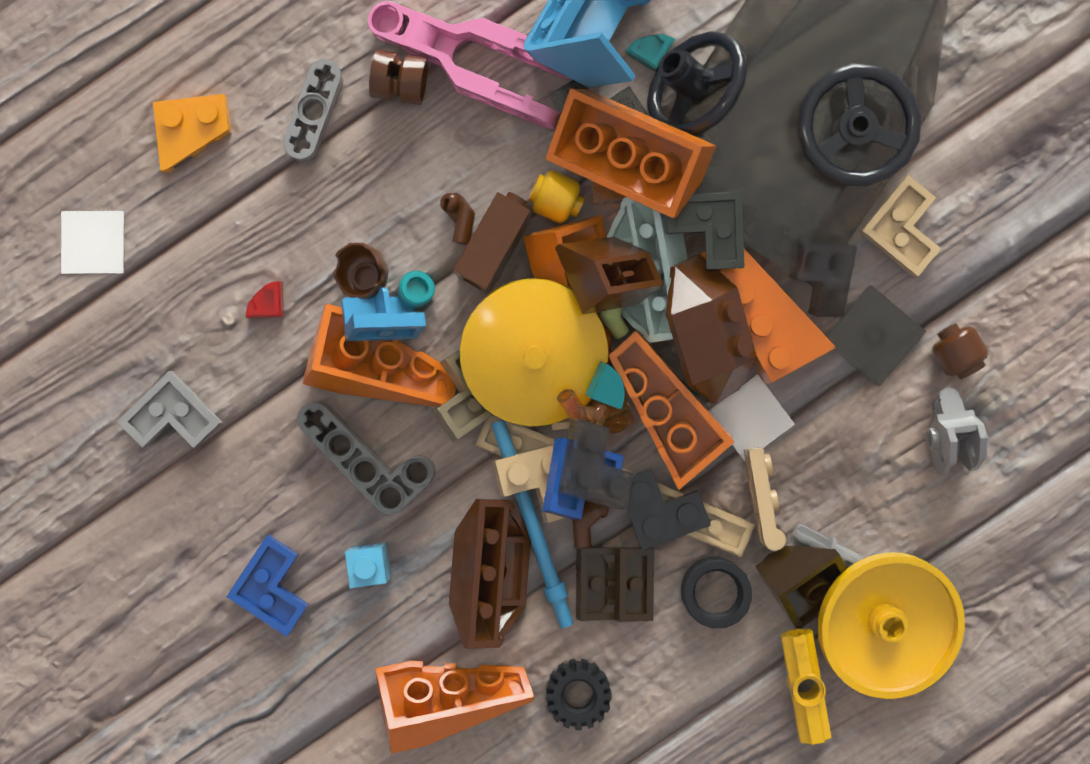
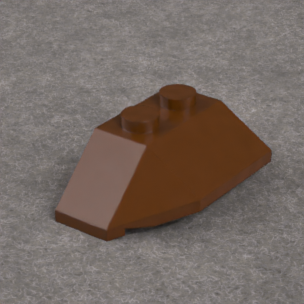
(709, 329)
(489, 572)

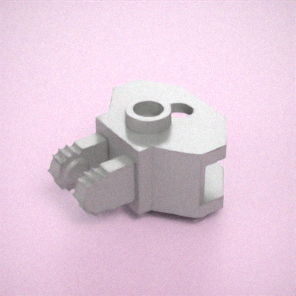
(955, 433)

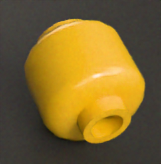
(556, 196)

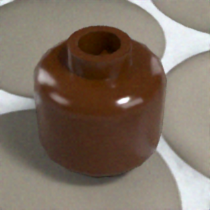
(960, 351)

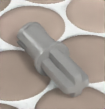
(806, 537)

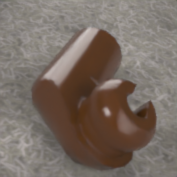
(461, 214)
(582, 527)

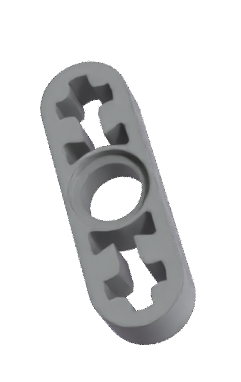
(330, 88)

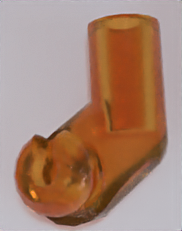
(576, 410)

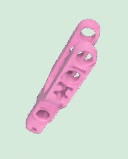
(438, 41)

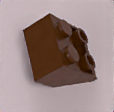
(608, 273)

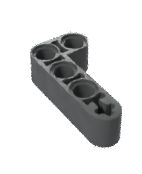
(360, 452)

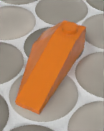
(543, 255)
(373, 367)
(437, 702)

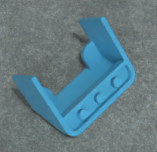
(576, 37)

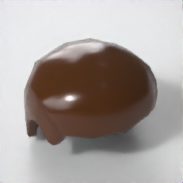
(360, 270)

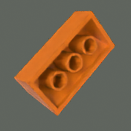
(629, 152)

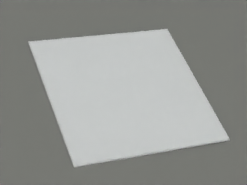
(92, 242)
(752, 416)

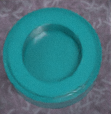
(416, 289)

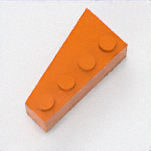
(778, 327)
(673, 415)

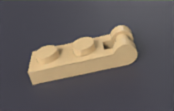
(763, 499)

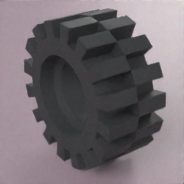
(572, 715)

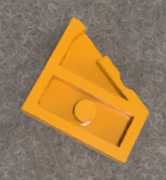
(188, 126)

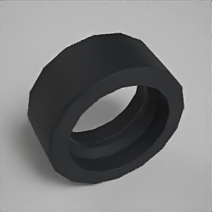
(738, 609)

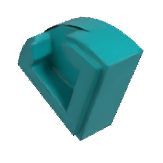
(650, 49)
(607, 386)

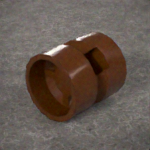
(411, 74)

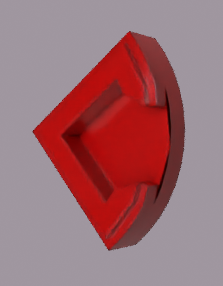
(267, 302)

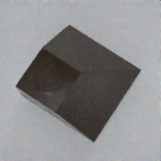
(800, 579)

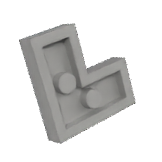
(170, 404)

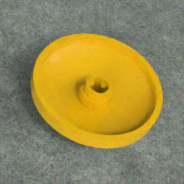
(527, 348)
(891, 625)

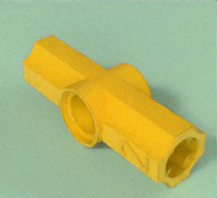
(808, 706)

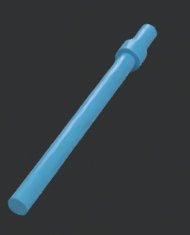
(554, 589)

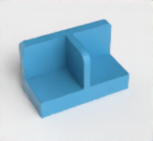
(380, 318)

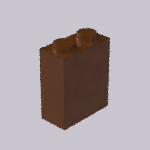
(494, 241)

